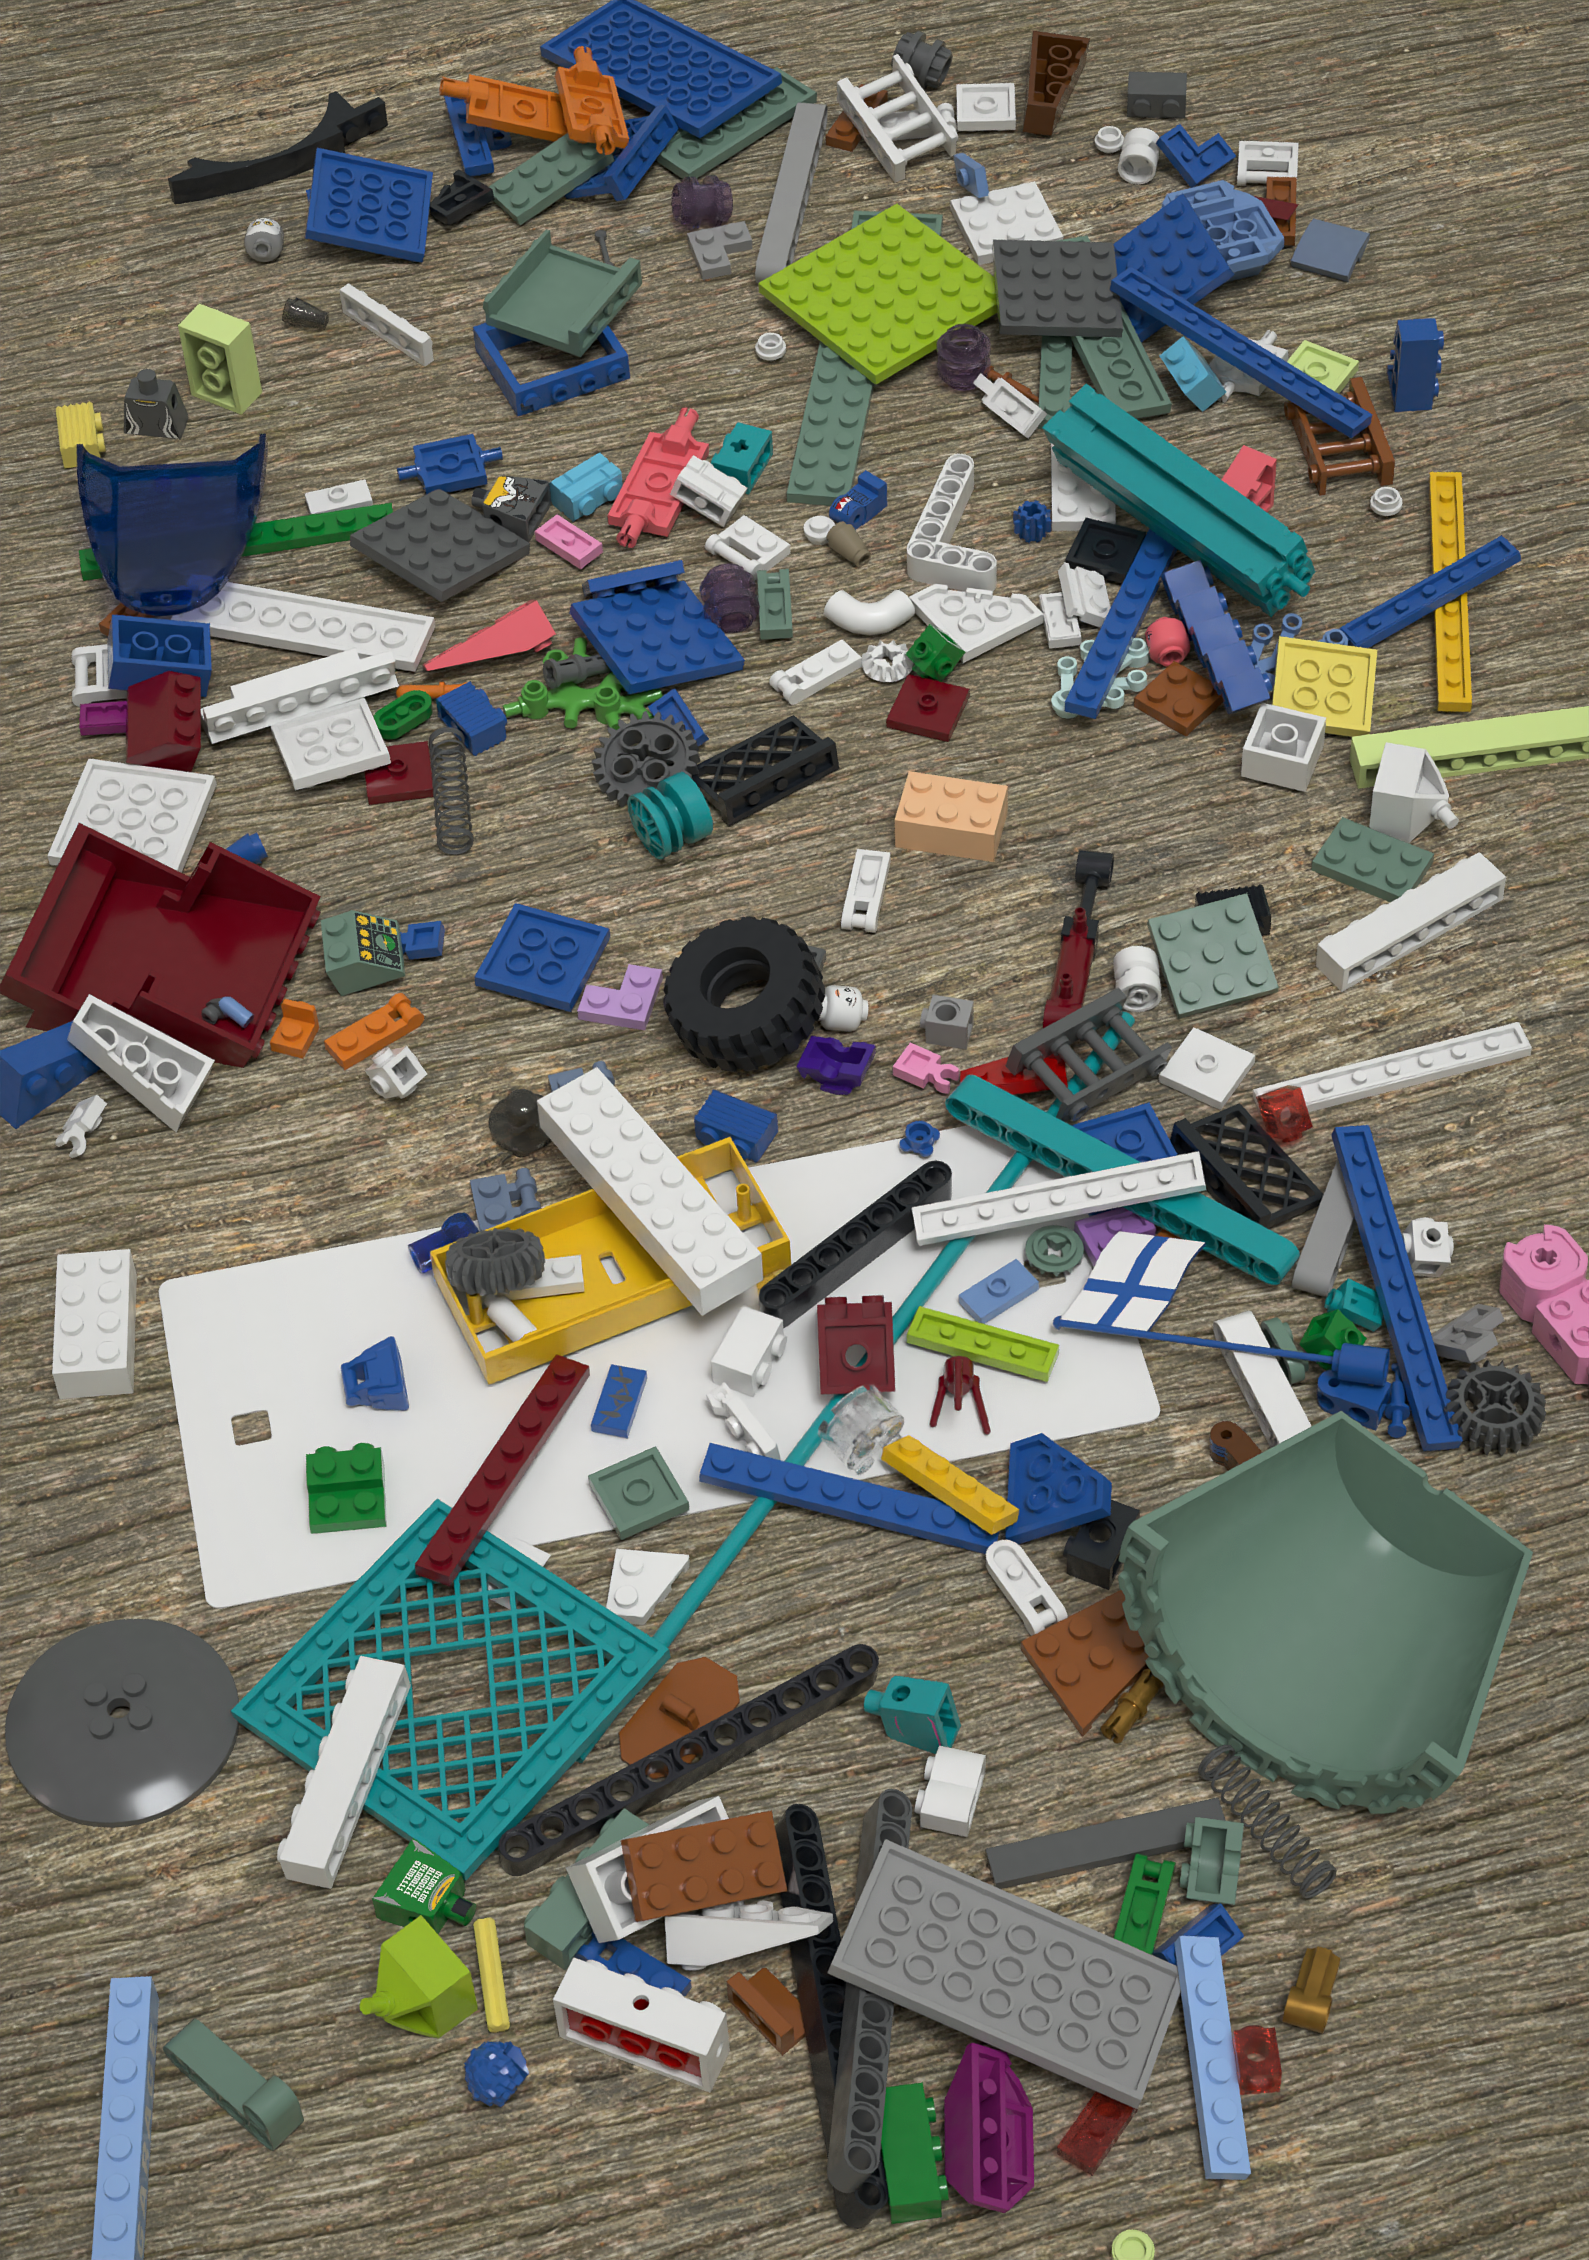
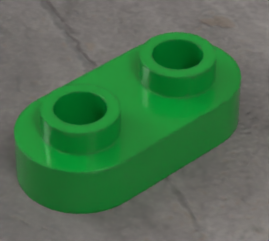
(403, 714)

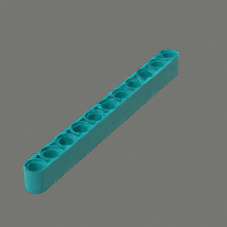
(1076, 1153)

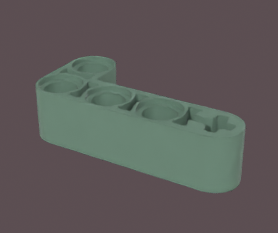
(261, 2106)

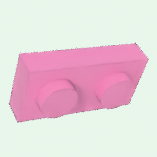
(568, 541)

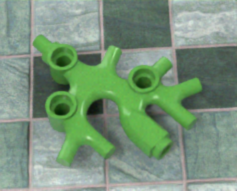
(573, 699)

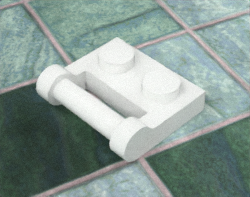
(1266, 156)
(751, 540)
(86, 694)

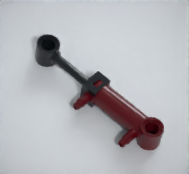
(1078, 939)

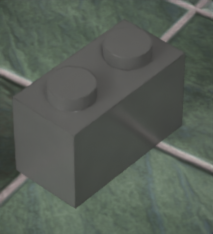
(1157, 95)

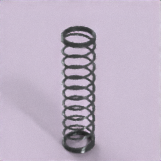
(453, 828)
(1317, 1871)

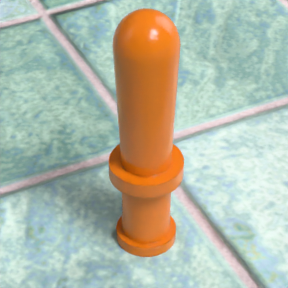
(433, 690)

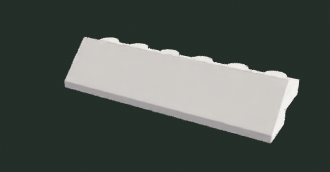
(298, 692)

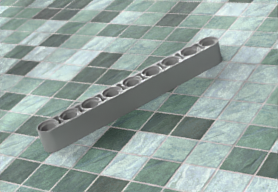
(792, 189)

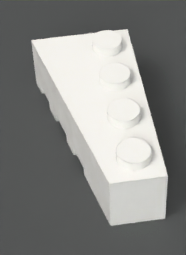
(141, 1059)

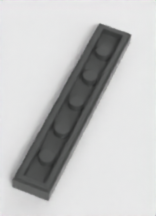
(1096, 1844)

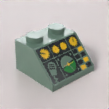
(361, 950)

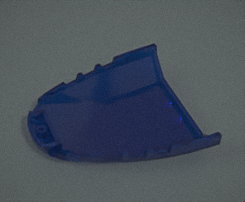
(170, 530)

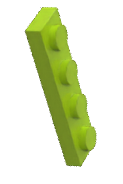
(983, 1343)

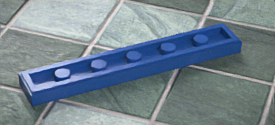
(1431, 593)

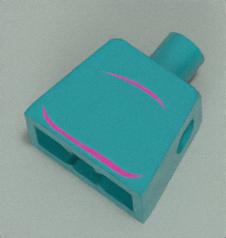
(916, 1712)

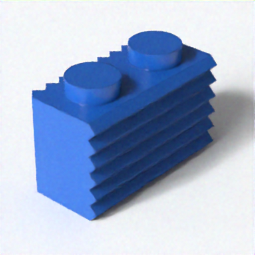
(474, 716)
(745, 1123)

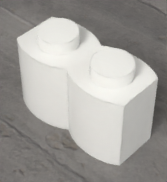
(951, 1791)

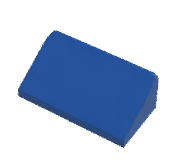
(1210, 1922)

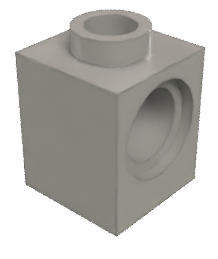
(948, 1021)

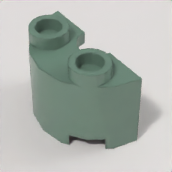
(1214, 1860)

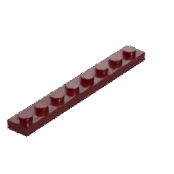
(502, 1470)

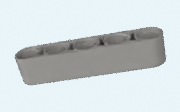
(1327, 1239)

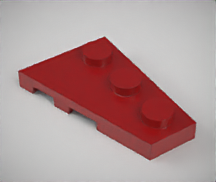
(1023, 1082)

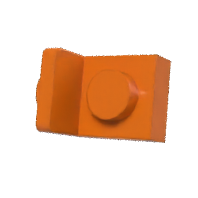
(295, 1029)

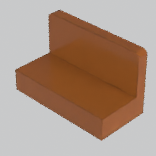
(768, 2008)

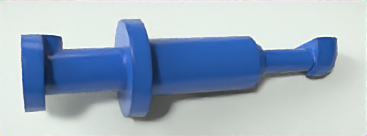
(1397, 1409)

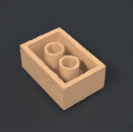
(951, 816)

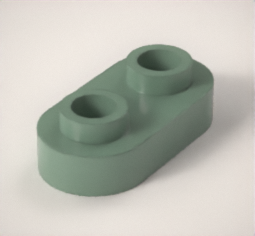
(1281, 1337)

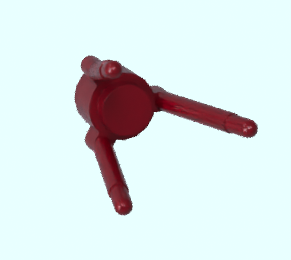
(959, 1380)

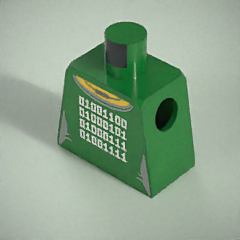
(423, 1886)

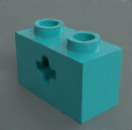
(744, 454)

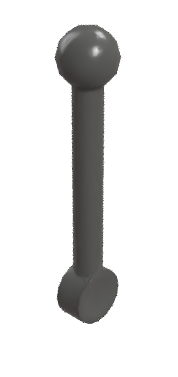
(601, 236)

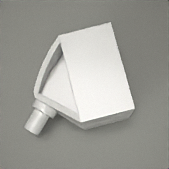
(1408, 794)

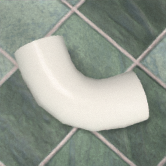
(869, 617)

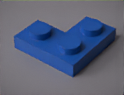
(1191, 161)

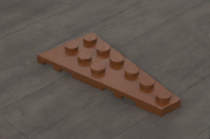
(1088, 1659)

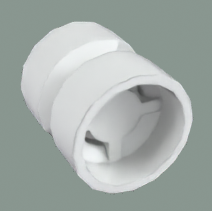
(1139, 156)
(1138, 978)

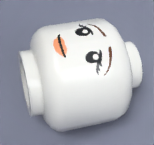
(843, 1008)

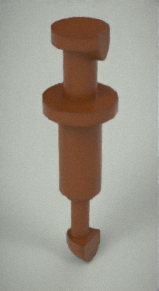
(1018, 386)

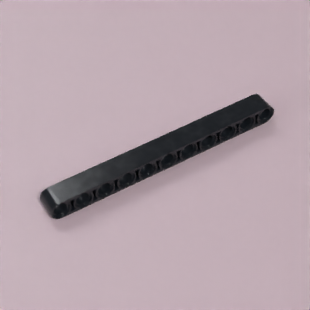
(681, 1774)
(819, 1992)

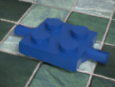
(450, 464)

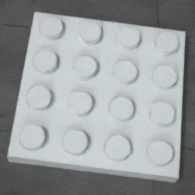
(139, 807)

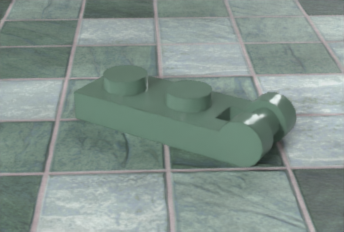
(774, 604)

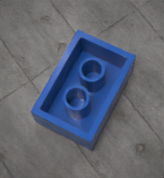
(151, 646)

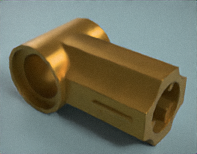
(1311, 1998)

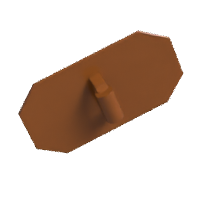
(682, 1702)

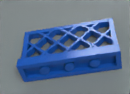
(646, 141)

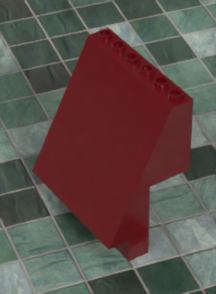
(162, 943)

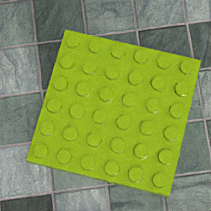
(883, 292)

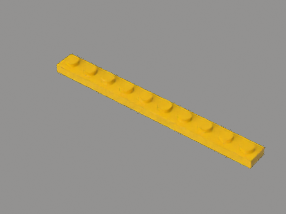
(1451, 619)

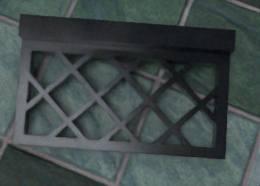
(768, 782)
(1224, 1179)

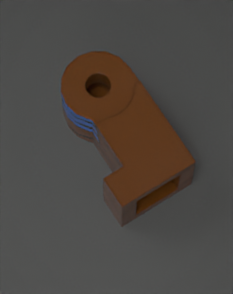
(1231, 1445)

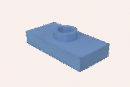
(971, 175)
(998, 1292)

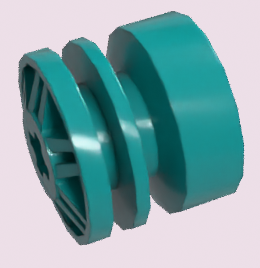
(670, 815)

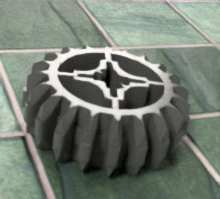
(495, 1261)
(1495, 1420)

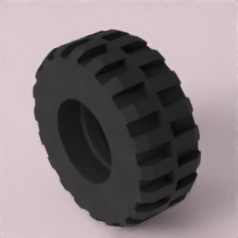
(757, 1030)

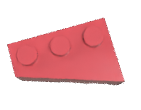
(1253, 476)

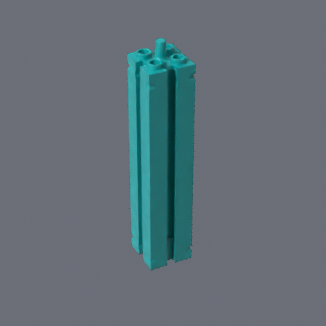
(1180, 500)

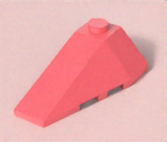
(512, 633)

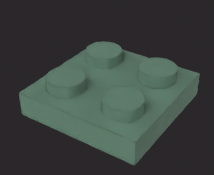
(638, 1492)

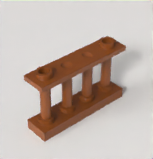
(1372, 441)

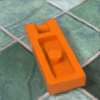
(374, 1031)

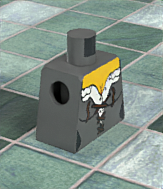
(515, 504)

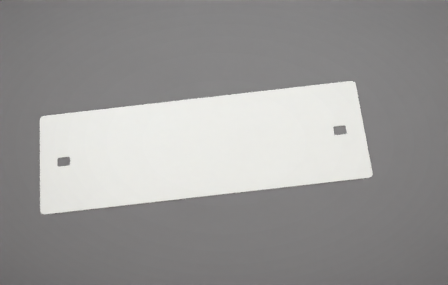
(285, 1325)

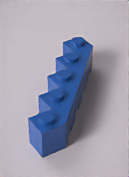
(1216, 637)

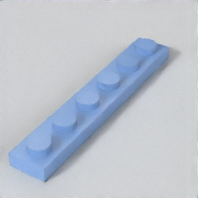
(1212, 2058)

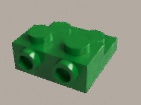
(346, 1489)

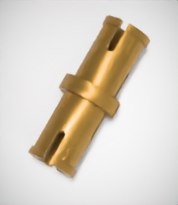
(1131, 1706)

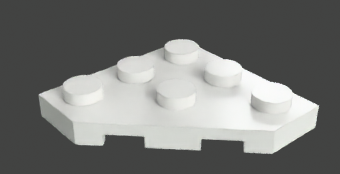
(976, 617)

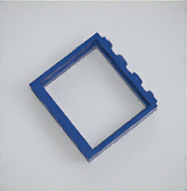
(556, 386)

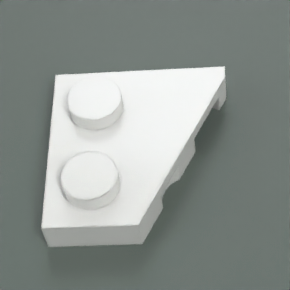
(642, 1582)

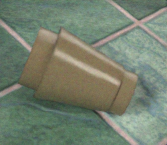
(847, 543)

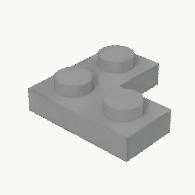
(713, 244)
(1469, 1335)

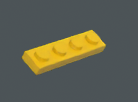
(950, 1484)

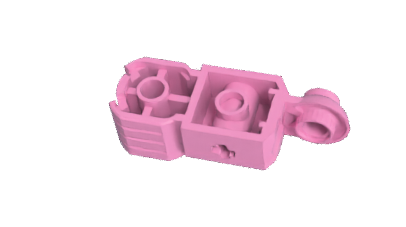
(1549, 1287)

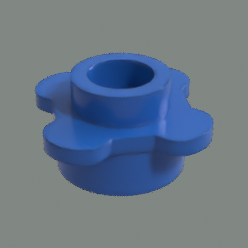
(916, 1131)

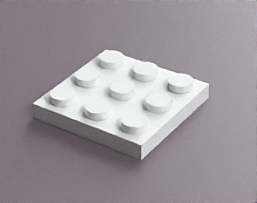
(1004, 215)
(330, 744)

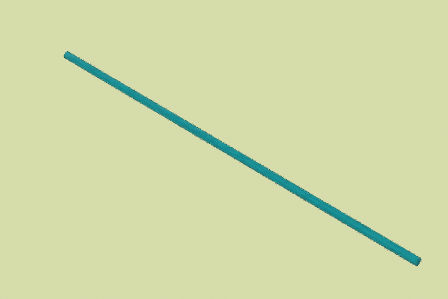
(810, 1441)

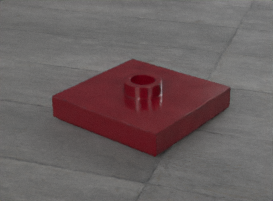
(928, 708)
(404, 778)

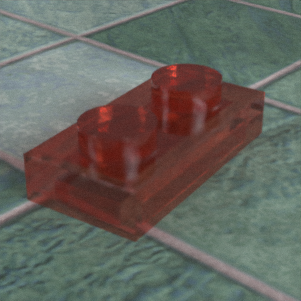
(1095, 2132)

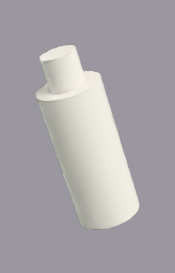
(508, 1317)

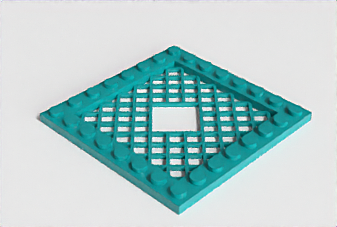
(467, 1844)

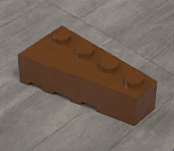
(1052, 74)

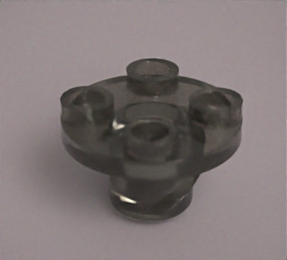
(516, 1123)

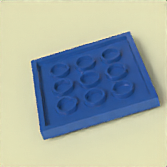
(369, 205)
(1175, 253)
(656, 637)

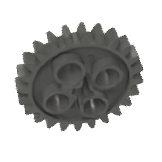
(644, 759)

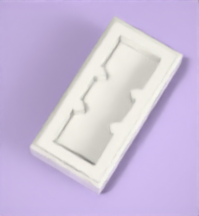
(339, 498)
(1059, 628)

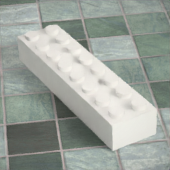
(650, 1191)

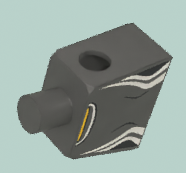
(154, 407)

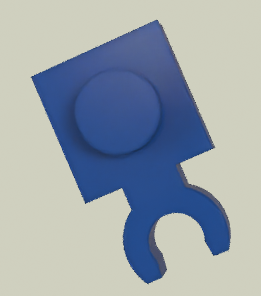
(423, 940)

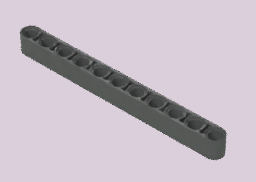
(865, 2027)

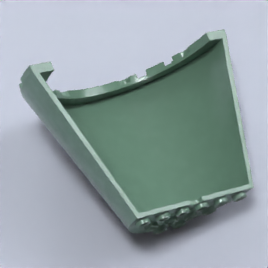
(1327, 1615)

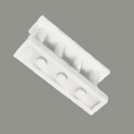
(881, 139)

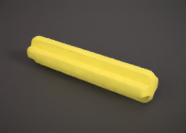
(491, 1975)

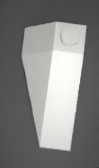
(736, 1930)

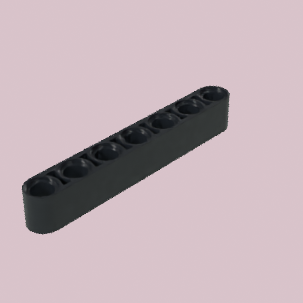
(840, 1258)

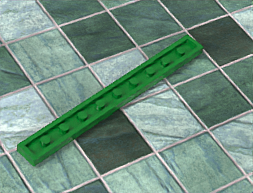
(286, 533)

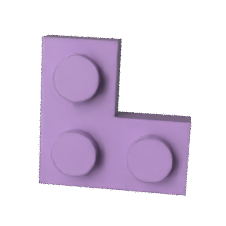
(623, 1007)

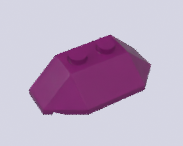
(988, 2131)

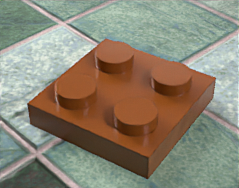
(1178, 698)

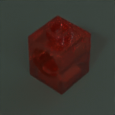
(1274, 1102)
(1252, 2075)

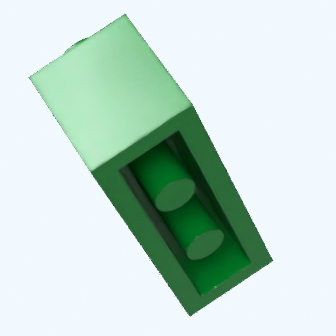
(911, 2155)

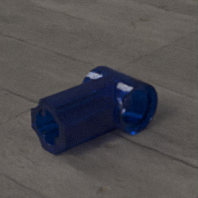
(453, 1228)

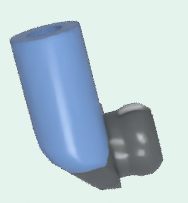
(224, 1008)

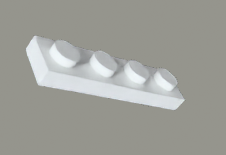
(387, 325)

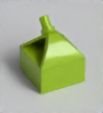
(421, 1983)

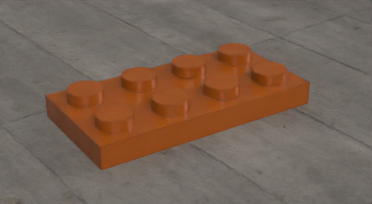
(703, 1865)

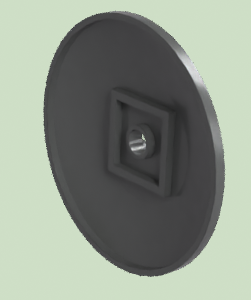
(131, 1766)

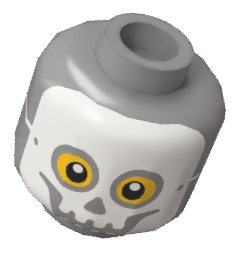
(264, 239)

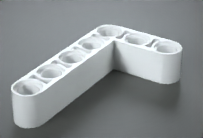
(929, 552)

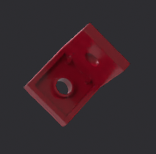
(855, 1324)

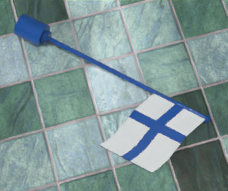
(1137, 1283)

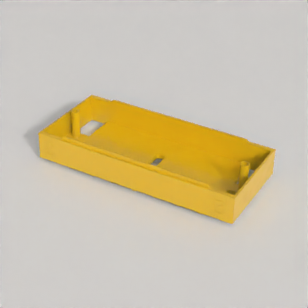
(605, 1309)

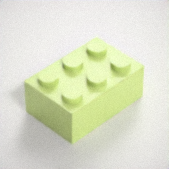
(220, 358)

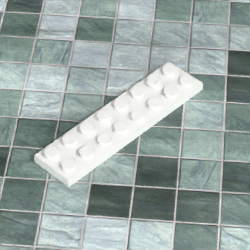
(313, 624)

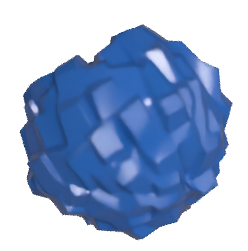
(495, 2071)

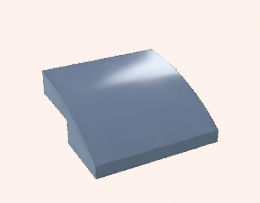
(1330, 249)

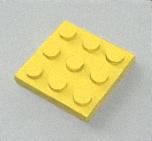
(1326, 682)

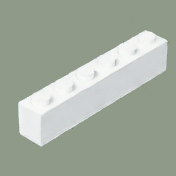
(1410, 921)
(344, 1772)

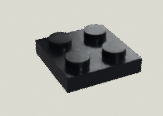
(1105, 549)

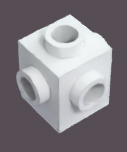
(395, 1072)
(1428, 1246)

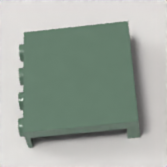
(560, 296)

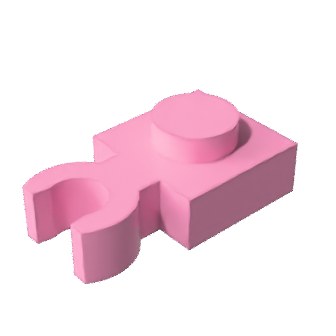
(923, 1066)

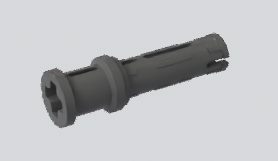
(573, 669)

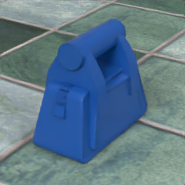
(383, 1378)

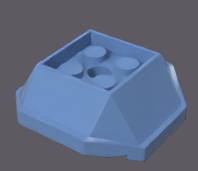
(1236, 224)

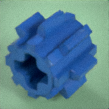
(1032, 521)

